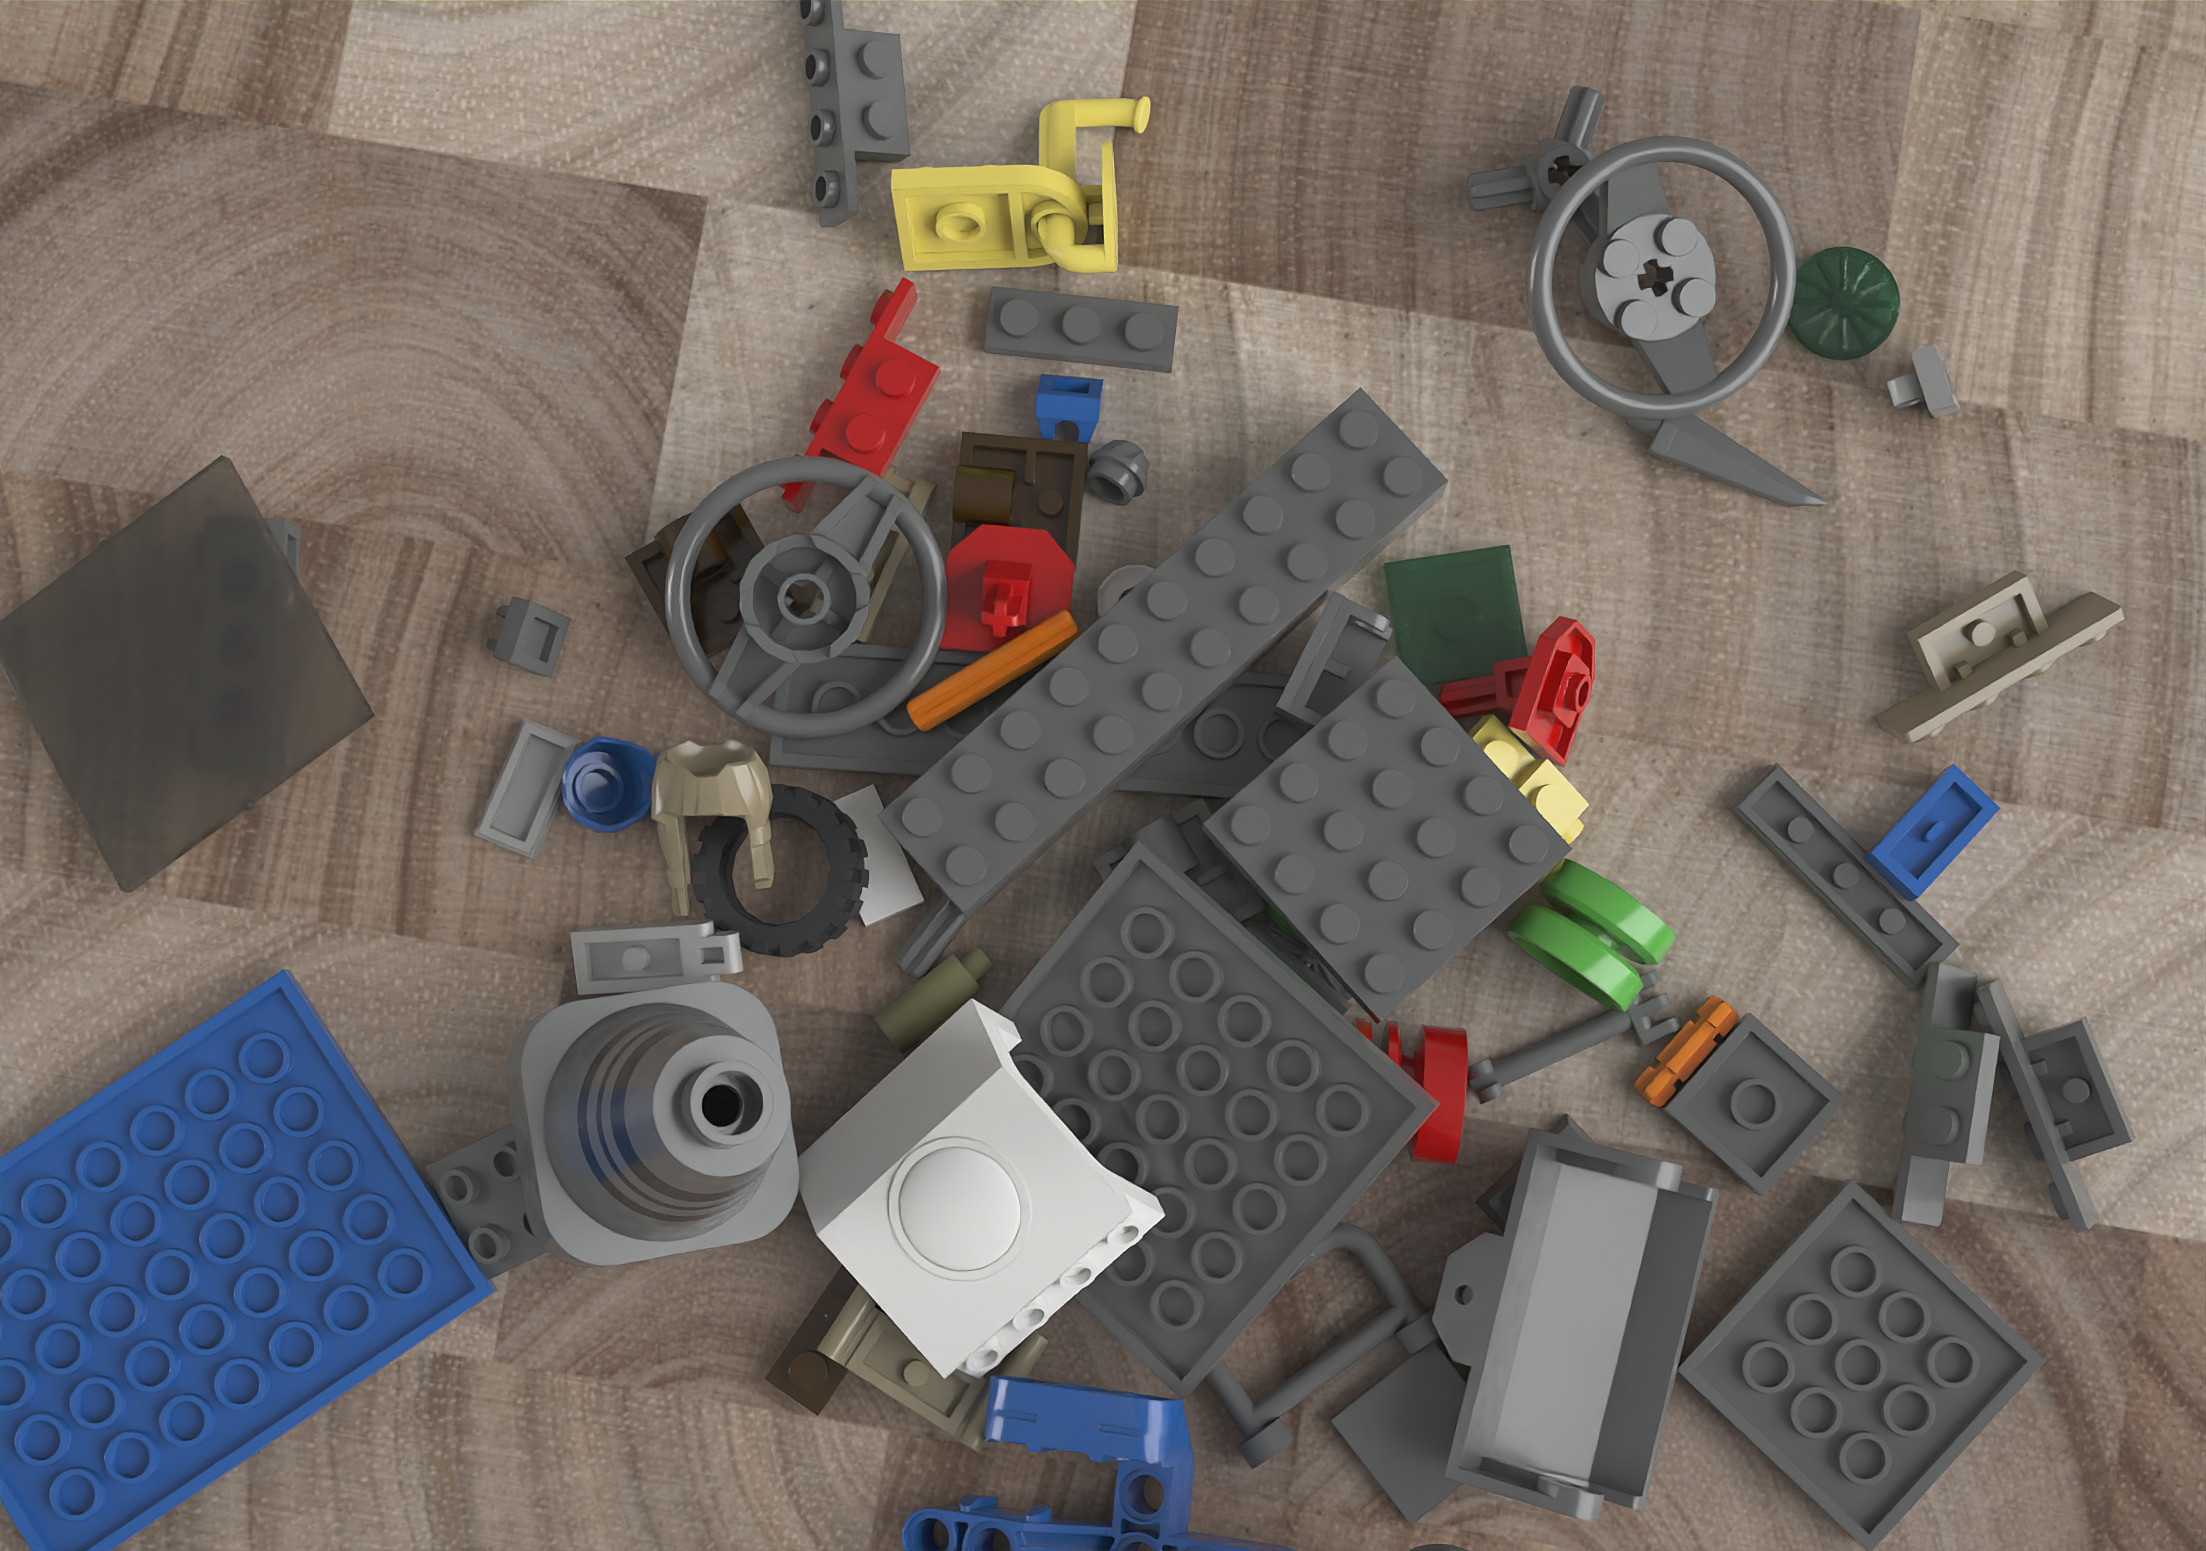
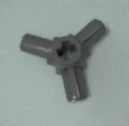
(1563, 152)

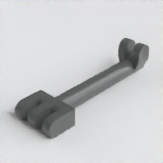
(1488, 1078)

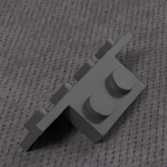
(854, 104)
(2065, 1096)
(1946, 1097)

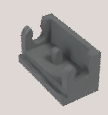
(1334, 661)

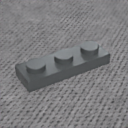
(1081, 329)

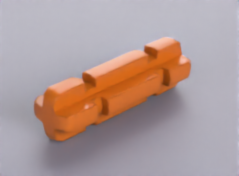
(1686, 1051)

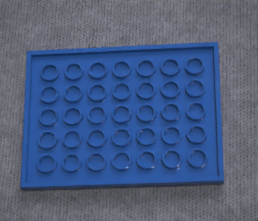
(205, 1270)

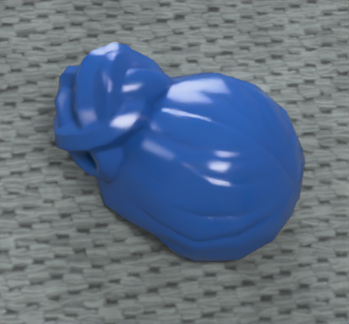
(609, 784)

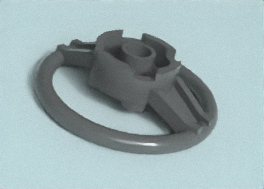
(1666, 317)
(836, 559)

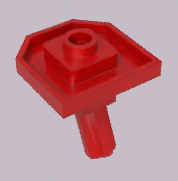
(1002, 586)
(1537, 692)

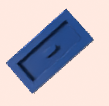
(1931, 832)

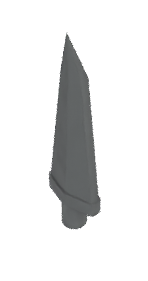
(1710, 452)

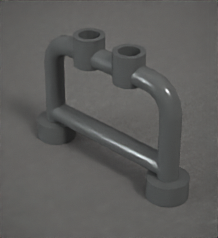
(1404, 1317)

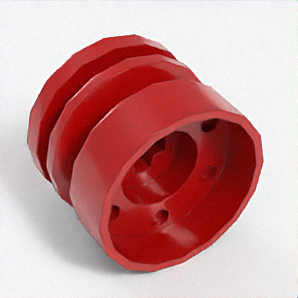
(1440, 1068)

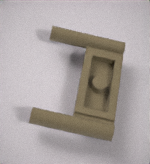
(886, 1358)

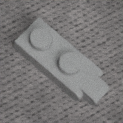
(652, 955)

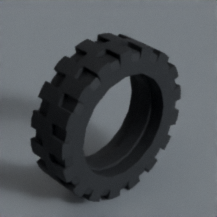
(834, 909)

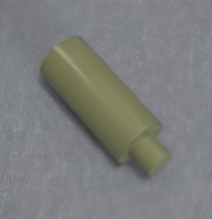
(933, 999)

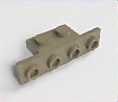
(1987, 647)

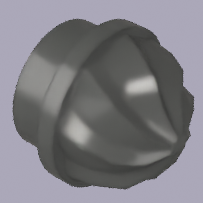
(1118, 472)

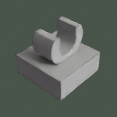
(1929, 384)

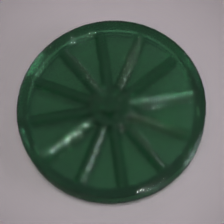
(1844, 303)

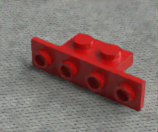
(877, 401)

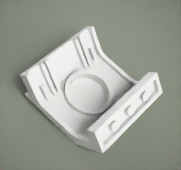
(967, 1198)

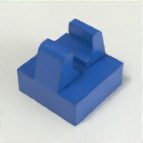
(1071, 400)

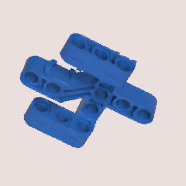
(1137, 1429)

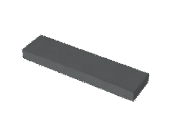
(1840, 877)

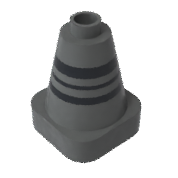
(617, 1132)

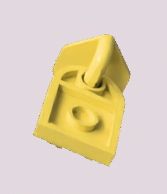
(1018, 211)

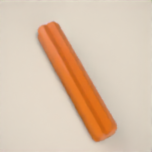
(993, 671)

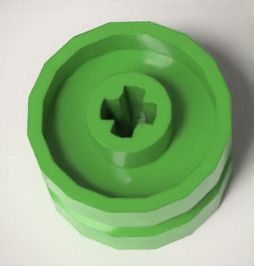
(1594, 929)

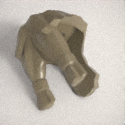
(710, 782)

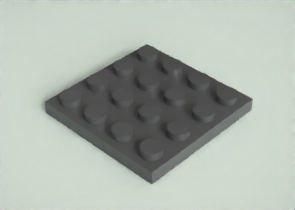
(1386, 839)
(1859, 1365)

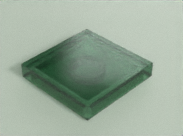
(1455, 613)

